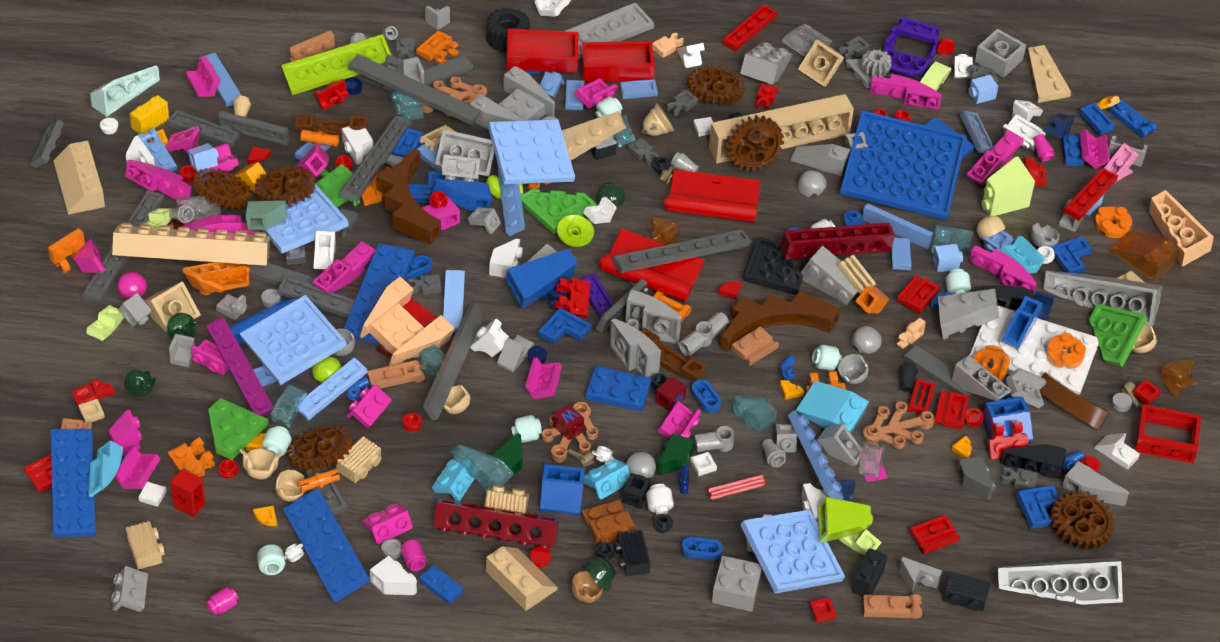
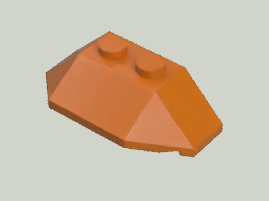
(217, 276)

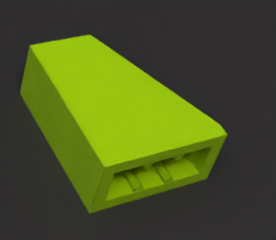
(842, 519)

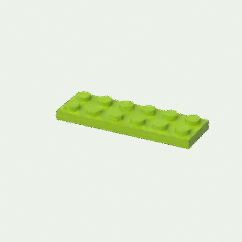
(332, 64)

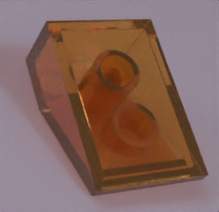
(1147, 253)

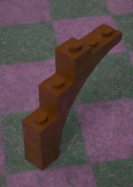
(407, 213)
(775, 311)

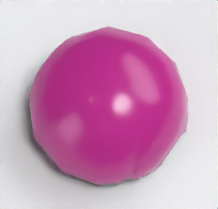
(131, 284)

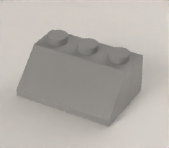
(466, 146)

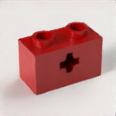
(187, 492)

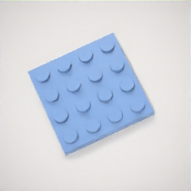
(531, 151)
(304, 220)
(293, 339)
(791, 551)

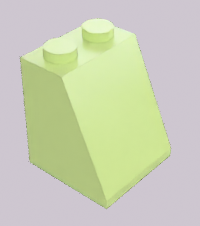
(1008, 189)

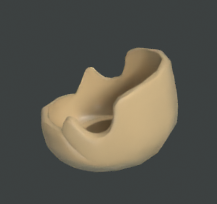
(989, 226)
(1146, 340)
(457, 400)
(287, 487)

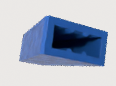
(539, 276)

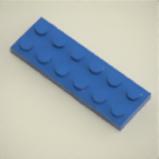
(385, 267)
(70, 483)
(326, 545)

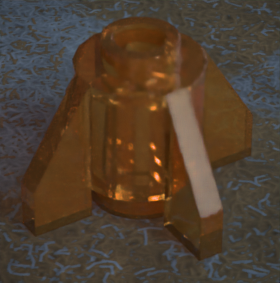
(665, 231)
(1177, 375)

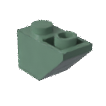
(265, 214)

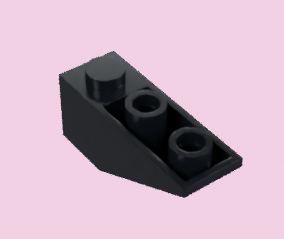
(1043, 459)

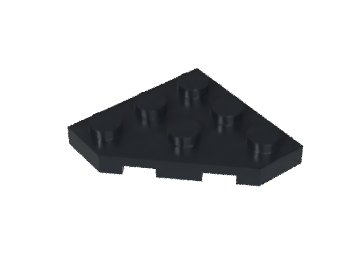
(770, 268)

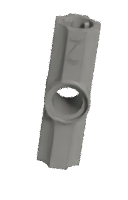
(703, 334)

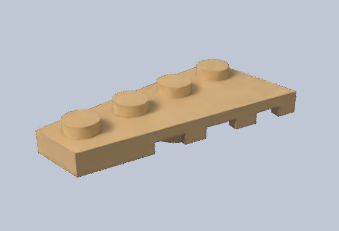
(1047, 77)
(591, 133)

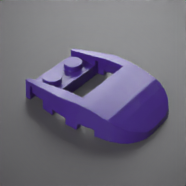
(906, 63)

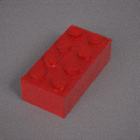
(542, 50)
(617, 61)

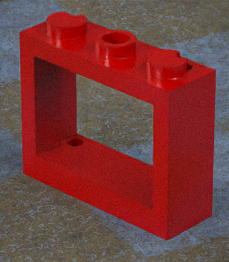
(1164, 447)

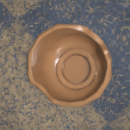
(585, 588)

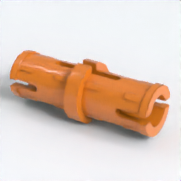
(320, 138)
(318, 480)

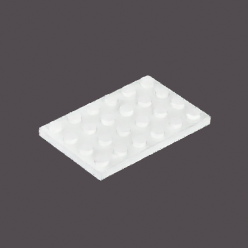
(1033, 352)

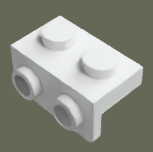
(550, 7)
(1024, 129)

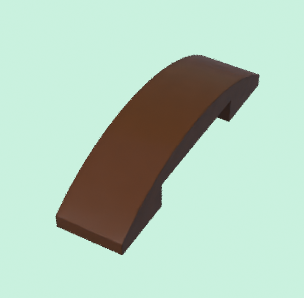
(331, 127)
(676, 363)
(1073, 402)

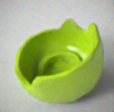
(325, 368)

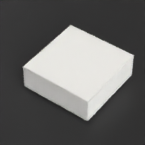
(703, 126)
(703, 464)
(152, 494)

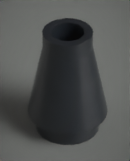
(907, 376)

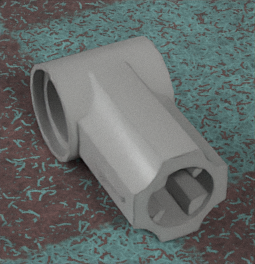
(721, 439)

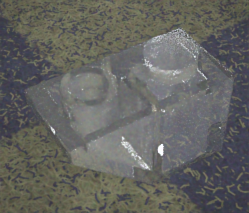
(201, 207)
(871, 458)

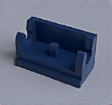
(1060, 127)

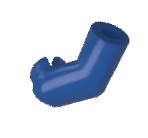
(786, 369)
(356, 388)
(1070, 460)

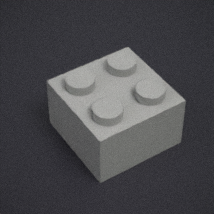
(1000, 53)
(737, 583)

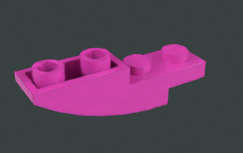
(912, 91)
(996, 158)
(158, 179)
(226, 222)
(1004, 266)
(345, 271)

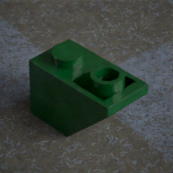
(676, 453)
(511, 454)

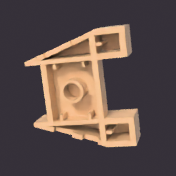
(398, 329)

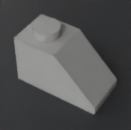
(840, 444)

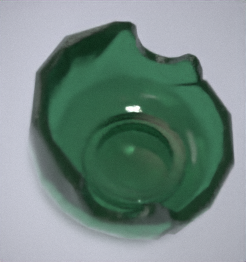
(612, 192)
(181, 324)
(139, 383)

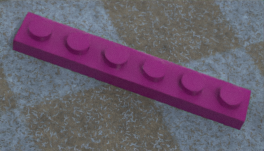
(240, 367)

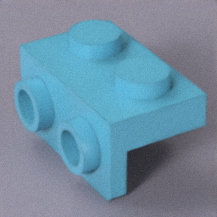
(1024, 254)
(608, 477)
(453, 480)

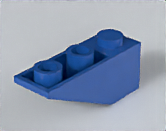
(465, 193)

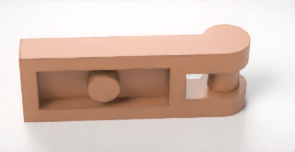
(312, 46)
(396, 374)
(892, 606)

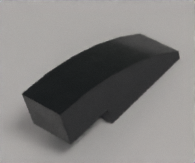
(1008, 296)

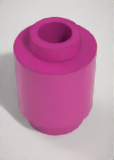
(413, 555)
(222, 601)

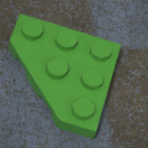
(553, 206)
(1116, 332)
(233, 427)

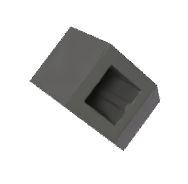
(975, 477)

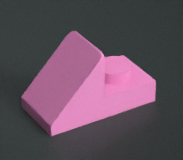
(1122, 161)

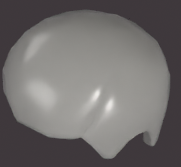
(811, 183)
(1044, 236)
(866, 340)
(350, 341)
(853, 369)
(641, 464)

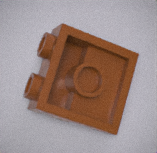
(607, 521)

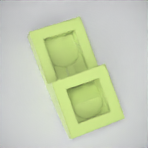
(936, 75)
(159, 217)
(107, 322)
(861, 542)

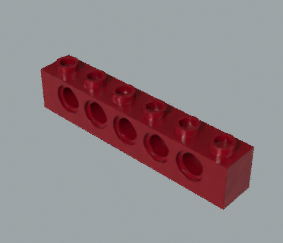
(837, 240)
(548, 525)

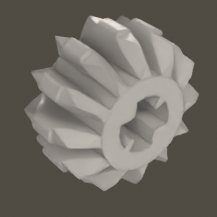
(876, 62)

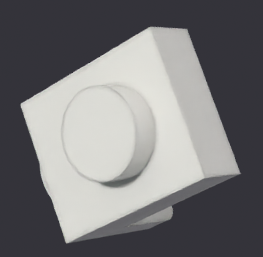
(961, 63)
(601, 213)

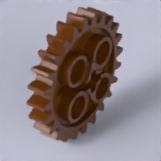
(716, 85)
(763, 129)
(273, 185)
(222, 188)
(320, 447)
(1088, 516)

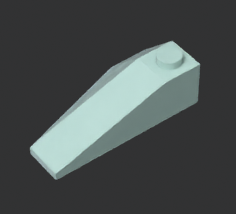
(120, 91)

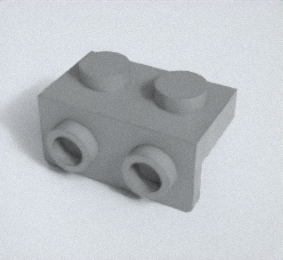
(460, 168)
(1026, 385)
(129, 589)

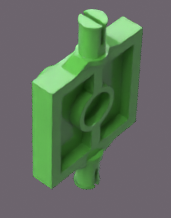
(333, 183)

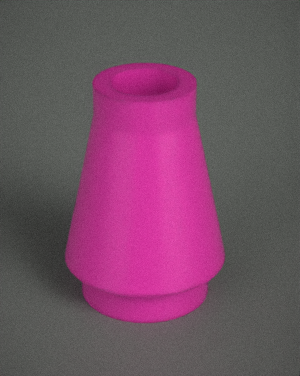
(1043, 148)

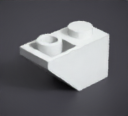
(505, 258)
(392, 578)

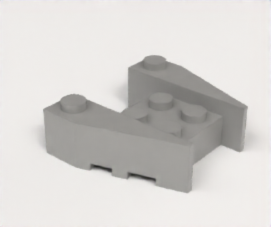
(525, 102)

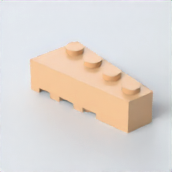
(1180, 227)

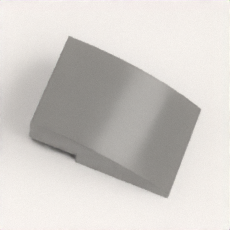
(654, 316)
(634, 348)

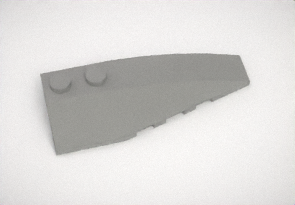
(1107, 291)
(1071, 581)

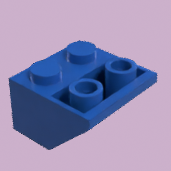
(1006, 411)
(562, 489)

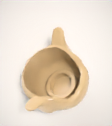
(260, 463)

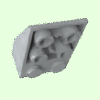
(765, 63)

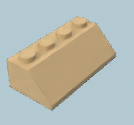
(79, 178)

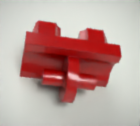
(332, 94)

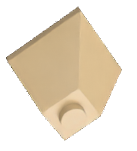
(821, 62)
(171, 301)

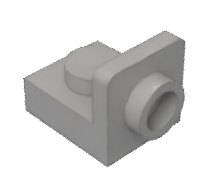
(485, 217)
(232, 306)
(786, 437)

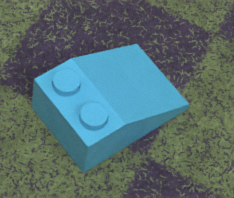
(832, 406)

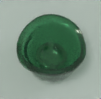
(601, 572)

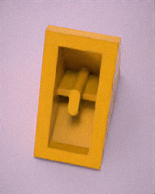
(250, 174)

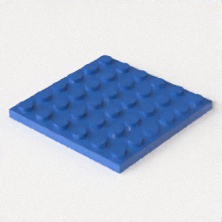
(904, 165)

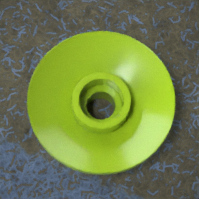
(578, 225)

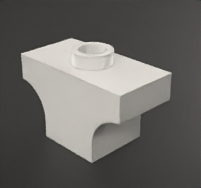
(357, 143)
(490, 338)
(812, 498)

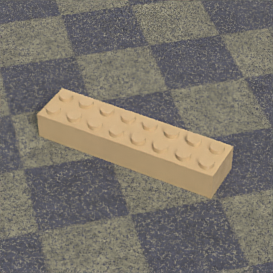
(799, 124)
(191, 244)

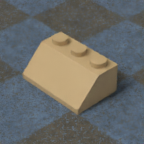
(519, 576)

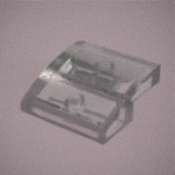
(803, 38)

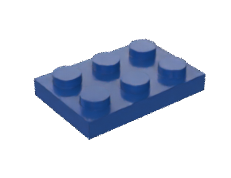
(618, 388)

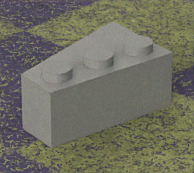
(825, 275)
(966, 310)

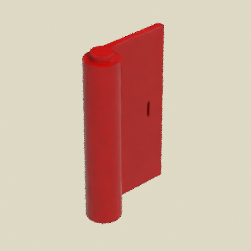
(713, 196)
(672, 279)

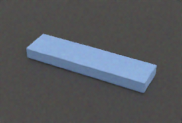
(454, 297)
(332, 388)

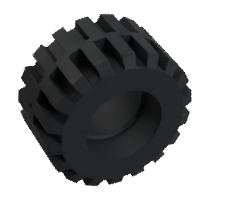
(499, 23)

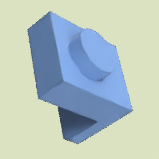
(551, 83)
(997, 240)

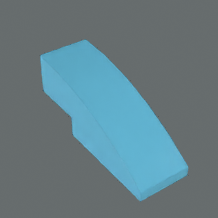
(104, 467)

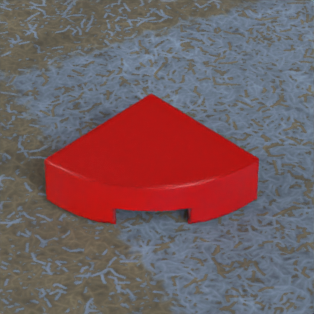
(258, 154)
(1029, 162)
(730, 289)
(102, 389)

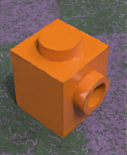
(872, 300)

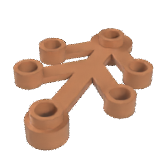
(470, 91)
(875, 432)
(559, 451)

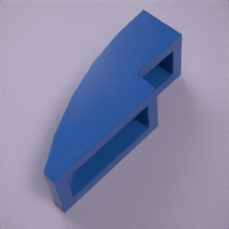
(1022, 322)

